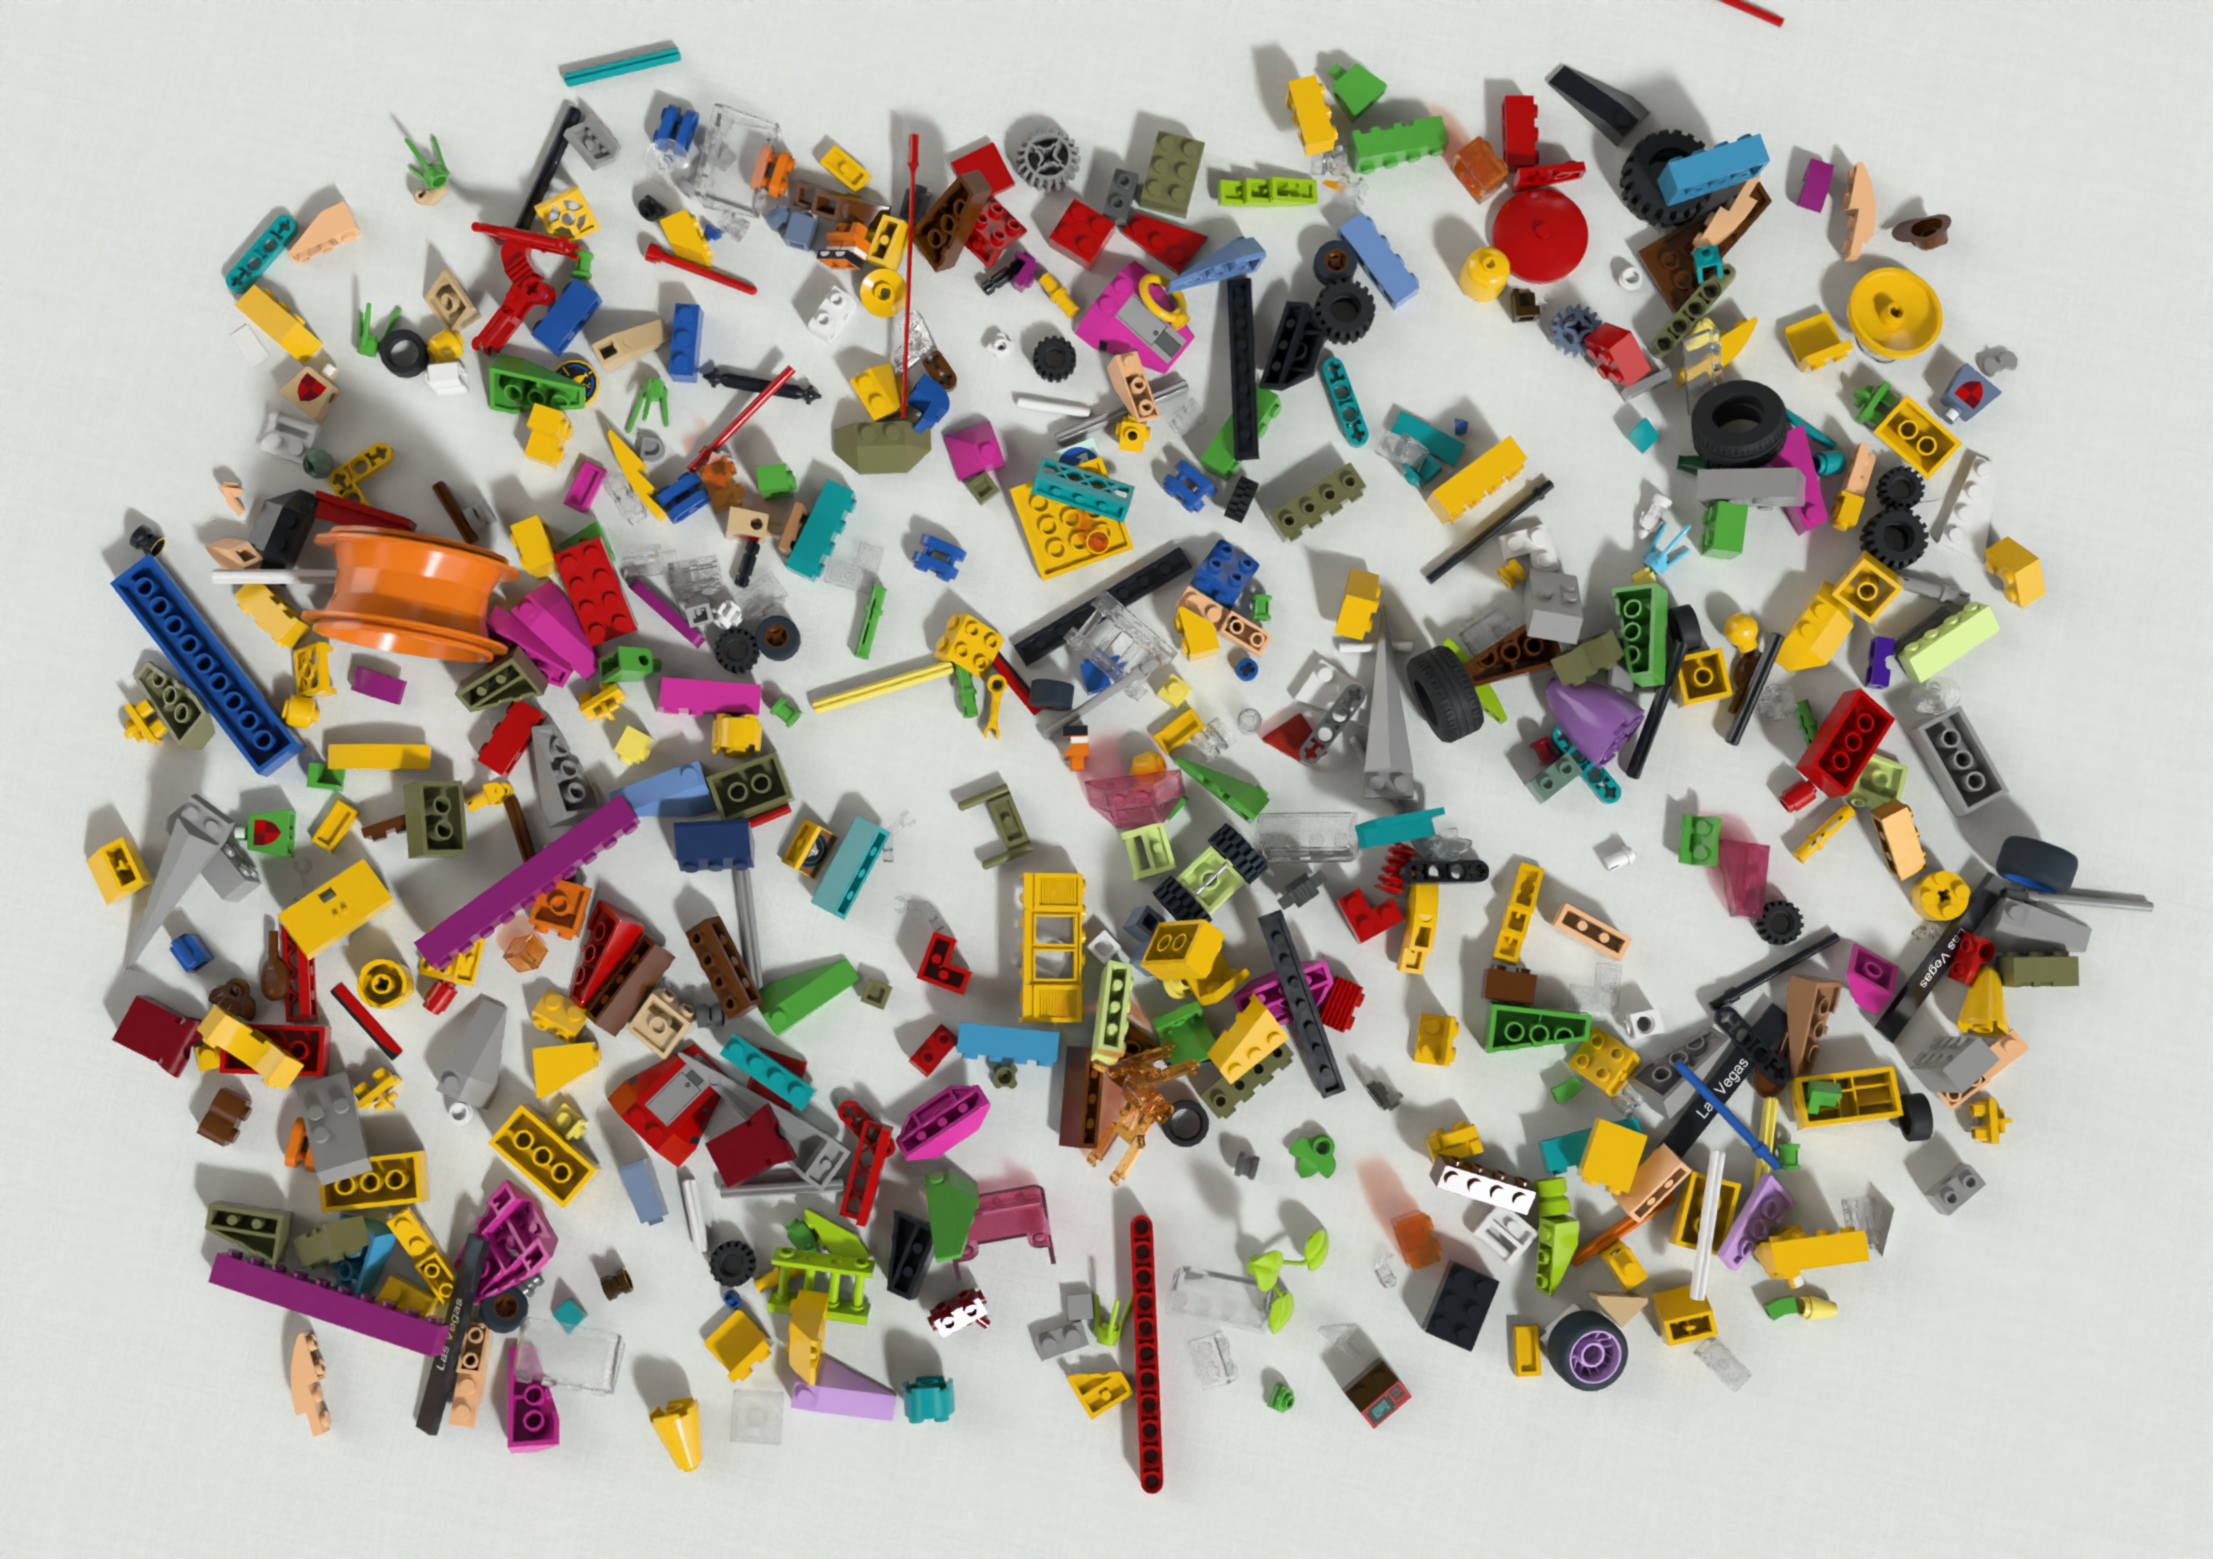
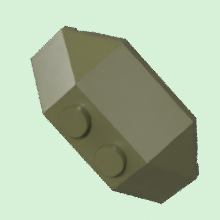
(881, 446)

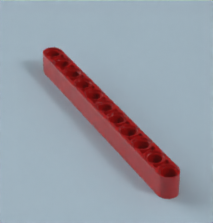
(1146, 1365)

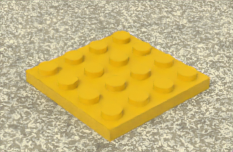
(1059, 530)

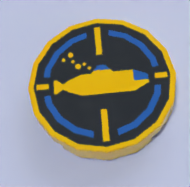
(581, 373)

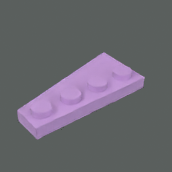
(1759, 1213)

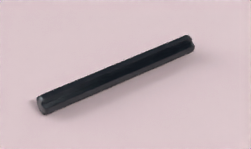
(1754, 689)

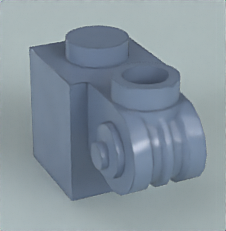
(800, 226)

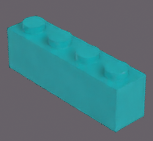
(821, 530)
(850, 867)
(768, 1071)
(1568, 1149)

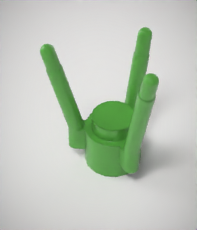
(434, 175)
(366, 343)
(651, 391)

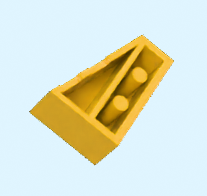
(278, 324)
(273, 614)
(1247, 1041)

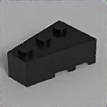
(910, 1254)

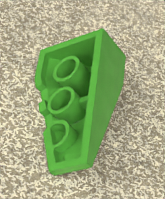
(521, 383)
(1234, 793)
(800, 995)
(951, 1211)

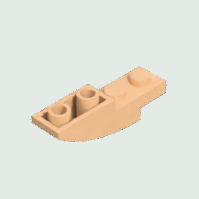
(1860, 206)
(1727, 219)
(1226, 623)
(2007, 1049)
(305, 1372)
(472, 1375)

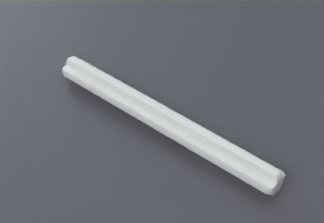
(273, 576)
(1707, 1225)

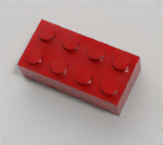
(595, 590)
(1845, 743)
(305, 1043)

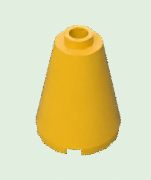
(1984, 1006)
(680, 1431)

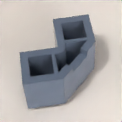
(1142, 926)

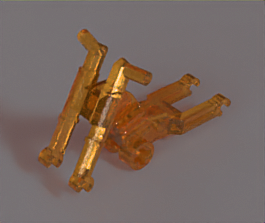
(1143, 1102)

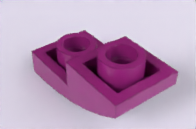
(1816, 185)
(378, 685)

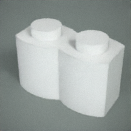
(447, 378)

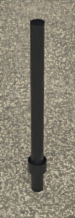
(1733, 994)

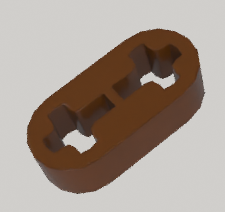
(943, 367)

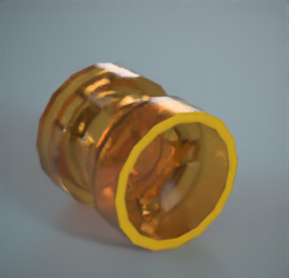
(1097, 542)

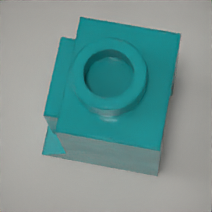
(1707, 257)

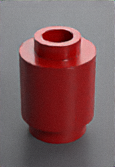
(1798, 795)
(439, 996)

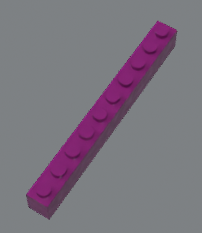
(527, 883)
(329, 1303)

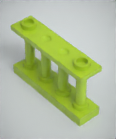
(839, 1310)

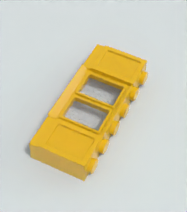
(1052, 947)

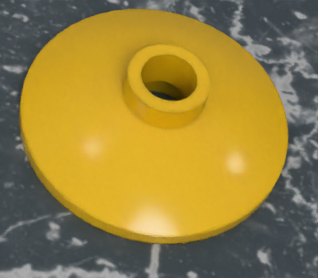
(872, 293)

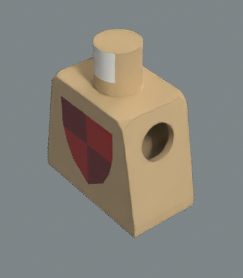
(313, 391)
(740, 525)

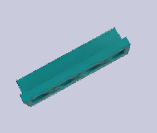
(1082, 493)
(1397, 828)

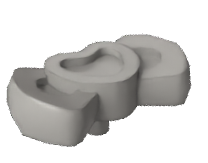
(1999, 363)

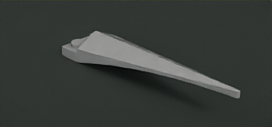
(1387, 755)
(192, 845)
(817, 1150)

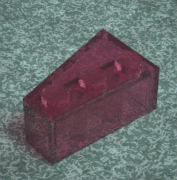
(1744, 876)

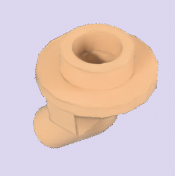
(231, 492)

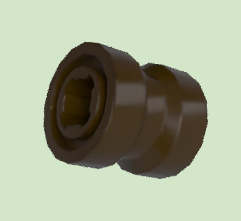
(617, 1284)

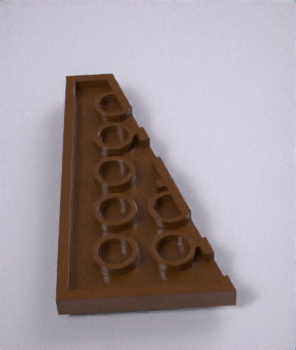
(1670, 257)

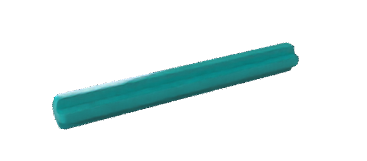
(622, 66)

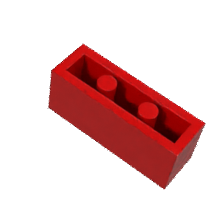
(1519, 132)
(510, 738)

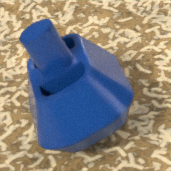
(712, 232)
(1460, 427)
(732, 1300)

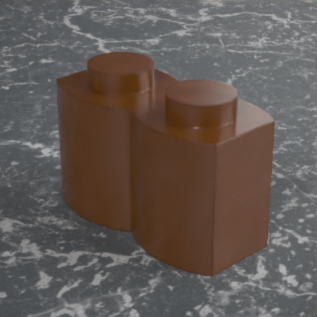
(224, 1117)

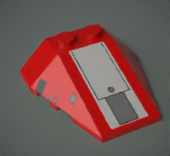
(669, 1105)

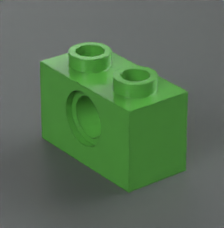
(776, 482)

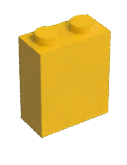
(1611, 1156)

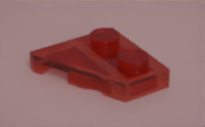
(1290, 738)

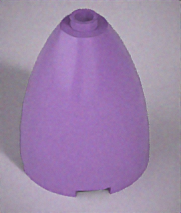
(1594, 718)

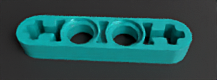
(258, 251)
(1348, 401)
(1585, 764)

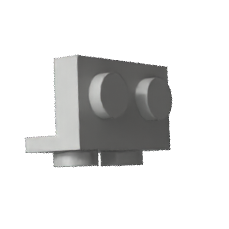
(593, 142)

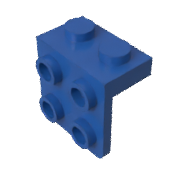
(1224, 574)

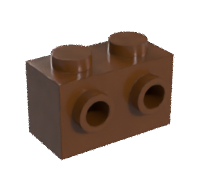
(1509, 985)

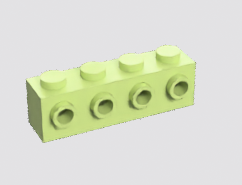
(1948, 641)
(1112, 1012)

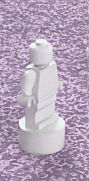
(1651, 520)

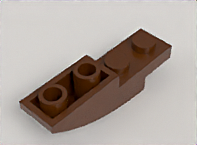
(839, 206)

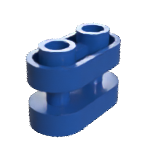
(670, 119)
(670, 495)
(1190, 500)
(943, 570)

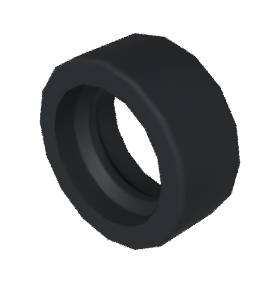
(393, 339)
(1684, 626)
(1917, 1117)
(1203, 1129)

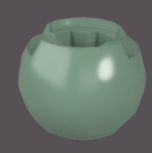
(318, 464)

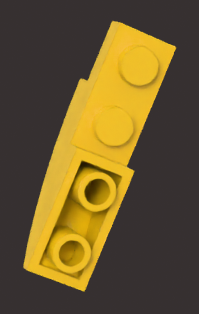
(1731, 344)
(1420, 928)
(425, 1252)

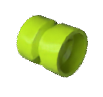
(1552, 1197)

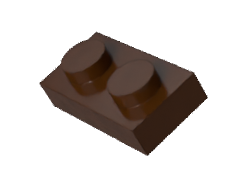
(379, 831)

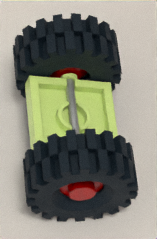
(1211, 877)

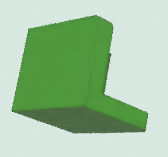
(325, 779)
(1822, 1094)

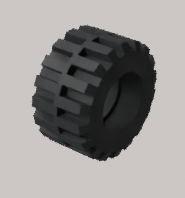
(1355, 296)
(1907, 525)

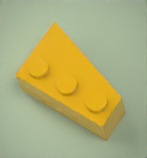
(1311, 115)

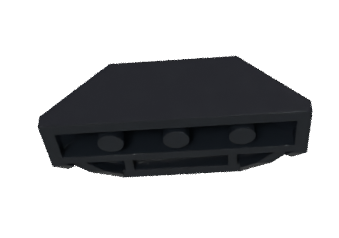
(1294, 348)
(283, 529)

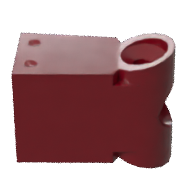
(159, 1033)
(750, 1148)

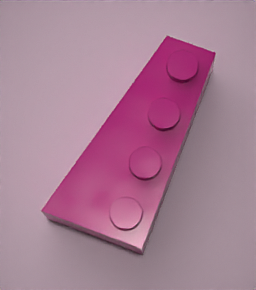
(1797, 454)

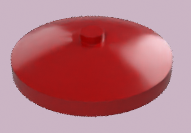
(1541, 235)

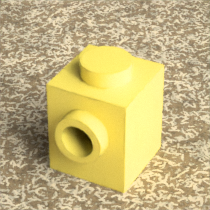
(633, 746)

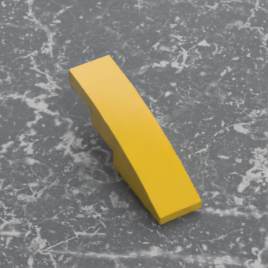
(633, 470)
(379, 757)
(1518, 913)

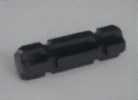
(1001, 277)
(747, 564)

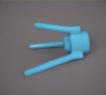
(1657, 560)

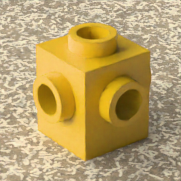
(1132, 441)

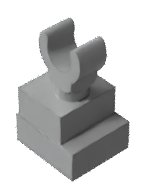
(698, 611)

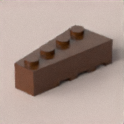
(951, 220)

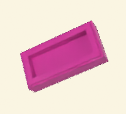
(585, 487)

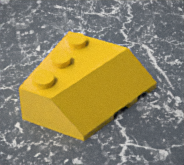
(807, 1333)

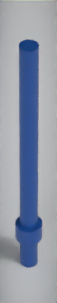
(1759, 1148)

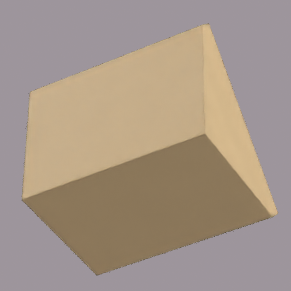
(451, 303)
(1618, 1306)

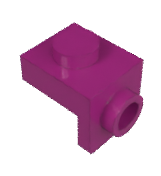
(1026, 275)

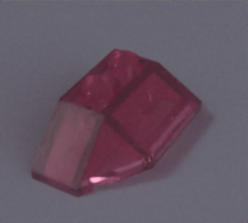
(1136, 798)

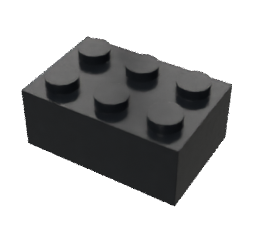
(1460, 1305)

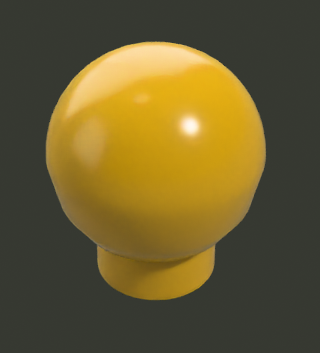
(1741, 631)

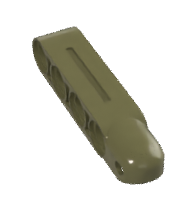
(1685, 318)

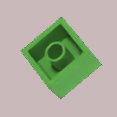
(1723, 530)

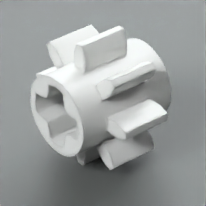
(726, 615)

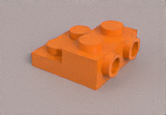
(561, 910)

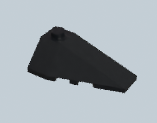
(1603, 106)

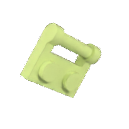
(1156, 848)

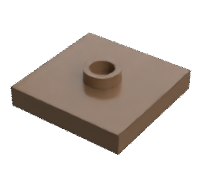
(793, 528)

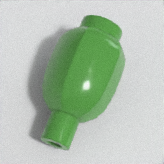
(801, 1236)

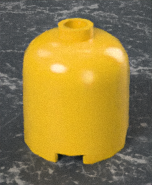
(1484, 274)

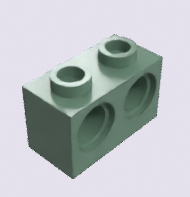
(1553, 778)

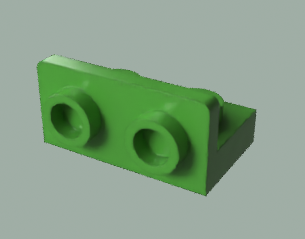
(1699, 840)

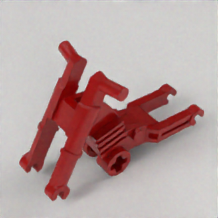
(527, 281)

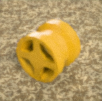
(1511, 574)

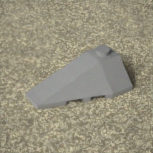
(562, 785)

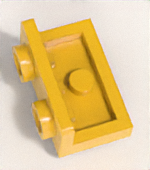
(559, 1016)

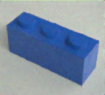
(566, 317)
(686, 343)

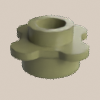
(999, 1071)

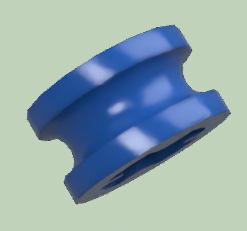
(1243, 662)

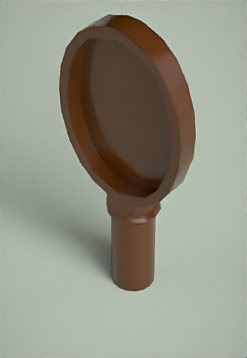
(1742, 676)
(274, 972)
(1761, 1084)

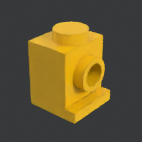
(1846, 510)

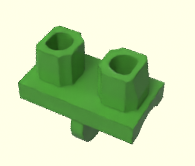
(1868, 413)

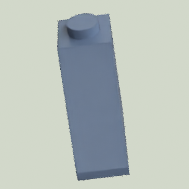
(644, 1190)

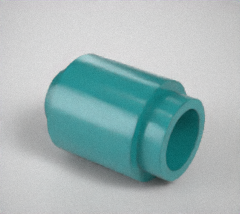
(1829, 462)

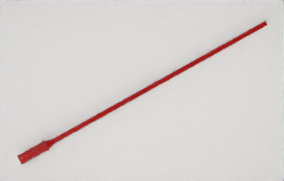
(912, 163)

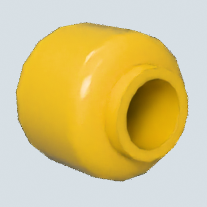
(445, 346)
(300, 711)
(1147, 763)

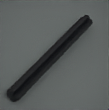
(547, 170)
(1657, 710)

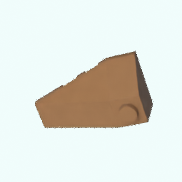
(1808, 1007)

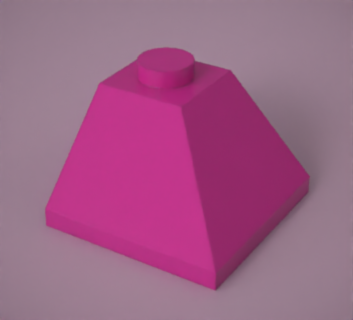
(974, 450)
(1870, 979)

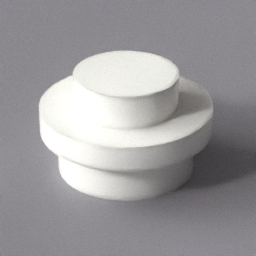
(1630, 278)
(460, 1112)

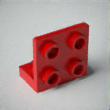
(993, 233)

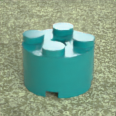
(928, 1399)

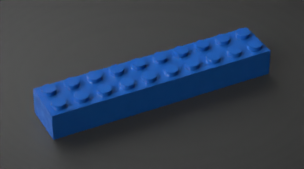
(208, 665)

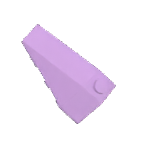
(843, 1393)

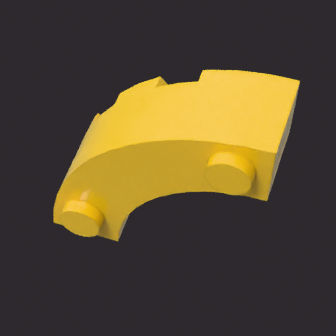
(253, 1048)

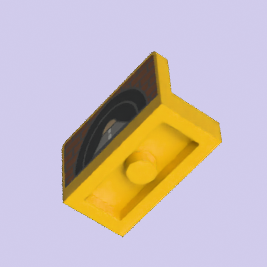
(809, 849)

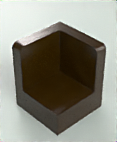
(1524, 307)

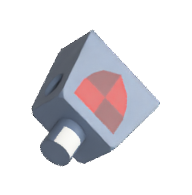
(1967, 394)

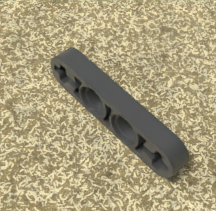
(1333, 725)

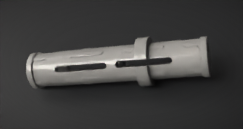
(1935, 591)

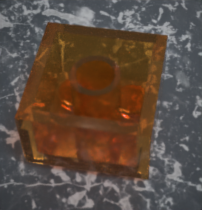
(1479, 170)
(1416, 1240)

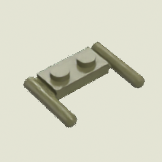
(1008, 823)

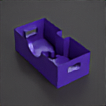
(1877, 673)

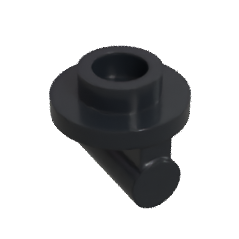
(651, 209)

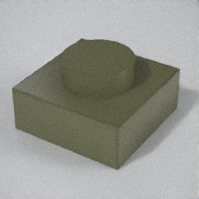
(982, 488)
(876, 993)

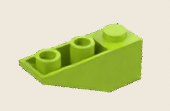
(835, 1237)
(1555, 1249)

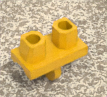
(603, 703)
(139, 714)
(386, 1083)
(1992, 1121)

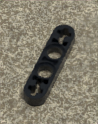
(1444, 872)
(1753, 1043)

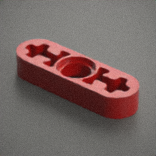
(857, 1111)

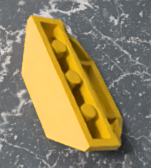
(1815, 632)

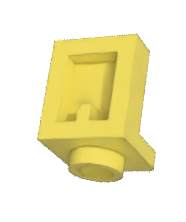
(568, 1122)

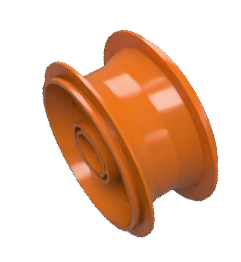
(411, 593)

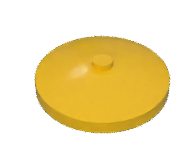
(1894, 313)

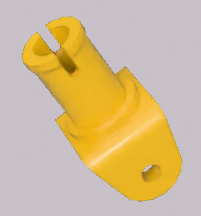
(492, 794)

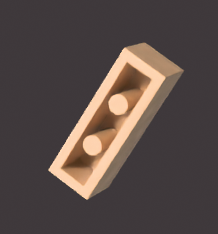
(1590, 932)
(1653, 1182)

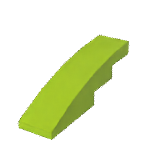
(1267, 193)
(1487, 696)

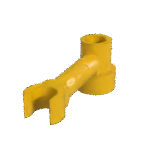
(995, 703)

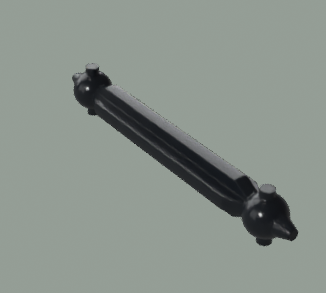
(758, 385)

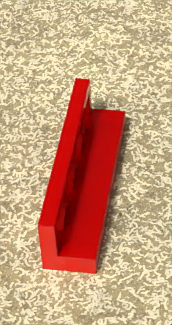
(350, 513)
(307, 982)
(872, 1177)

